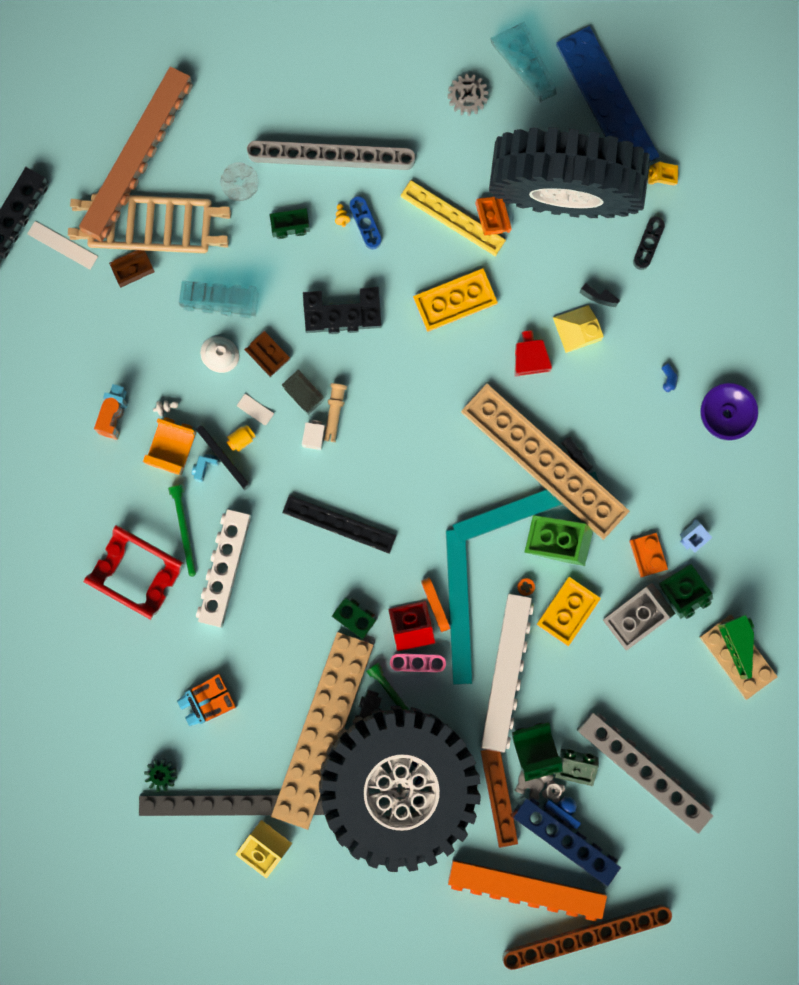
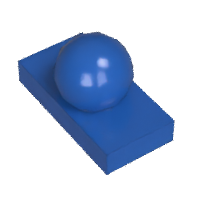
(566, 807)

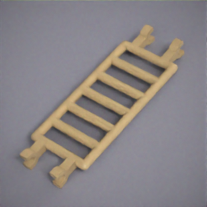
(221, 241)

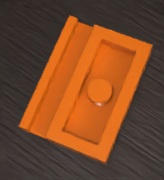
(493, 215)
(648, 555)

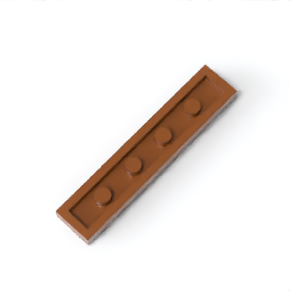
(499, 798)

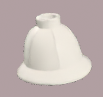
(219, 354)

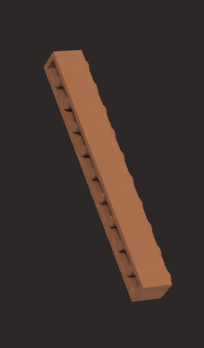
(135, 154)

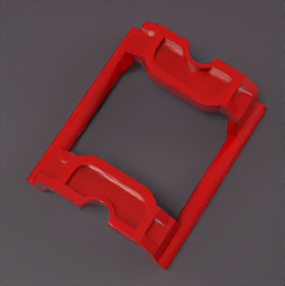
(116, 552)

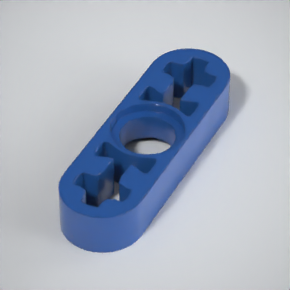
(366, 237)

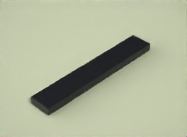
(339, 524)

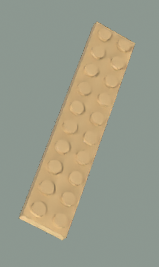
(545, 461)
(321, 728)

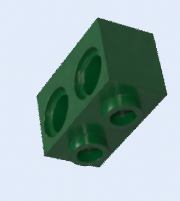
(351, 621)

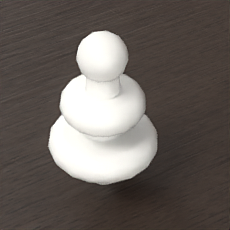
(160, 408)

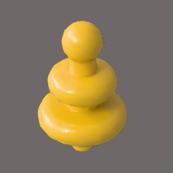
(341, 216)

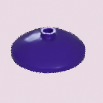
(738, 402)

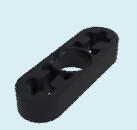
(658, 232)

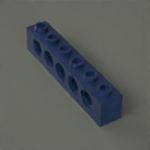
(609, 866)

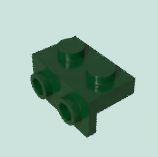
(289, 223)

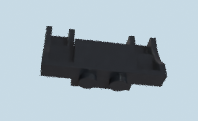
(342, 317)

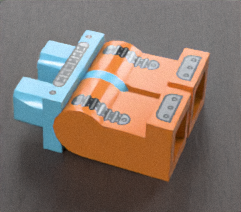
(111, 412)
(200, 700)

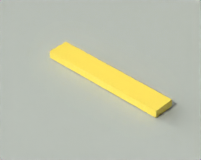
(452, 217)

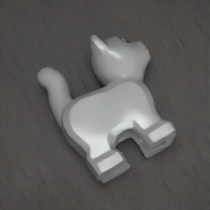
(535, 785)

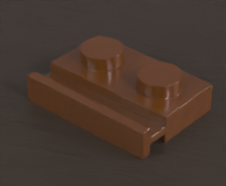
(131, 267)
(267, 354)

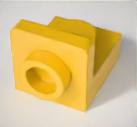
(663, 173)

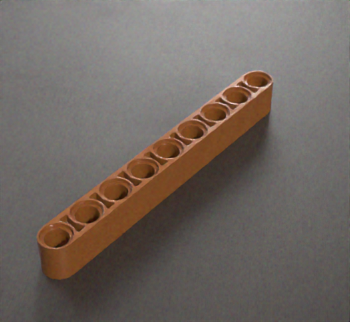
(597, 938)

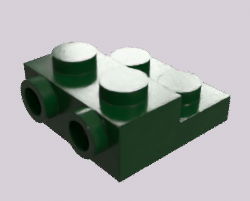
(686, 592)

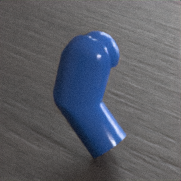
(672, 378)

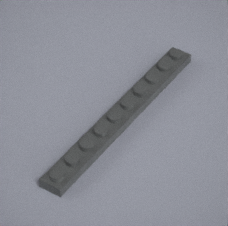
(211, 805)

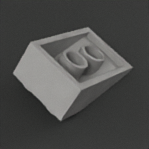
(639, 616)

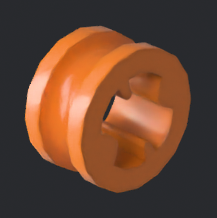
(523, 592)

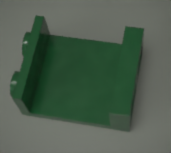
(536, 751)

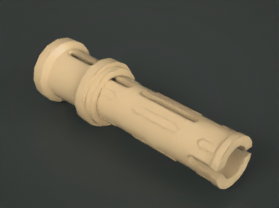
(335, 402)

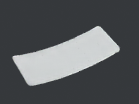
(255, 409)

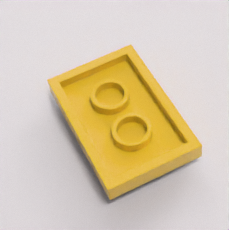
(568, 611)

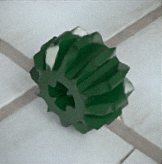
(158, 781)

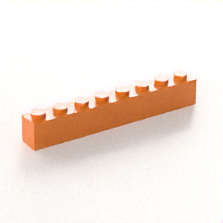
(527, 889)

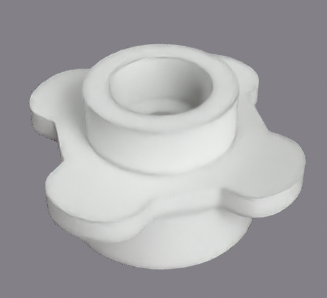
(547, 793)

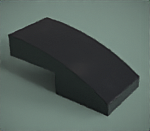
(605, 298)

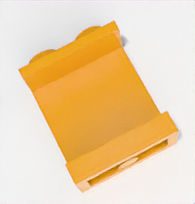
(170, 446)

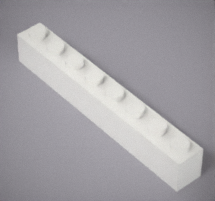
(506, 673)

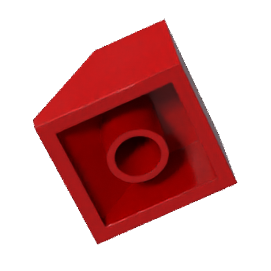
(411, 626)

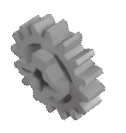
(472, 100)

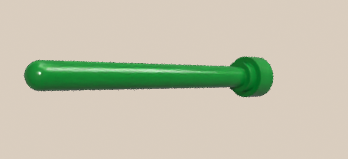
(177, 494)
(377, 673)

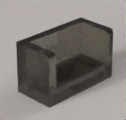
(303, 392)

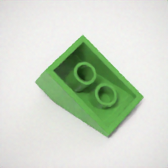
(559, 540)

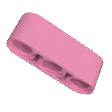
(427, 660)

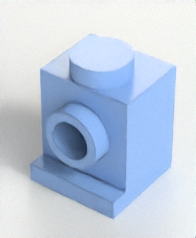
(700, 539)

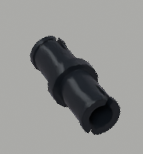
(576, 454)

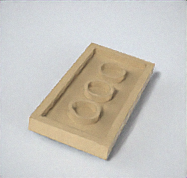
(761, 674)

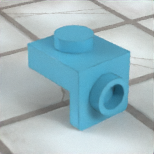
(200, 468)

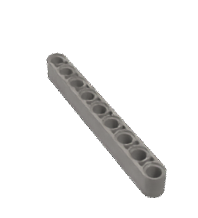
(323, 149)

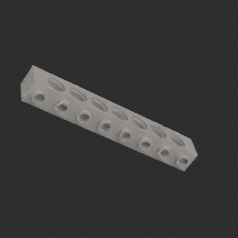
(696, 821)

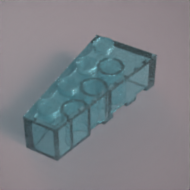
(523, 57)

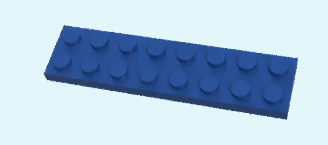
(603, 90)

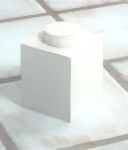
(313, 435)

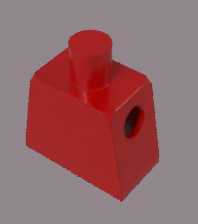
(531, 356)

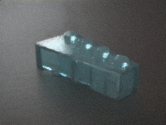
(219, 298)

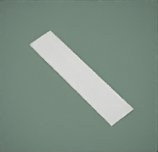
(62, 245)

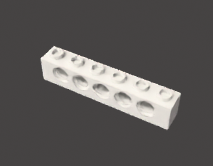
(228, 519)

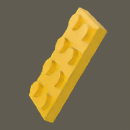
(455, 300)

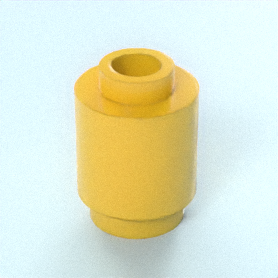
(240, 438)

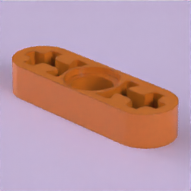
(435, 604)

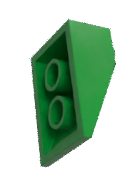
(740, 642)

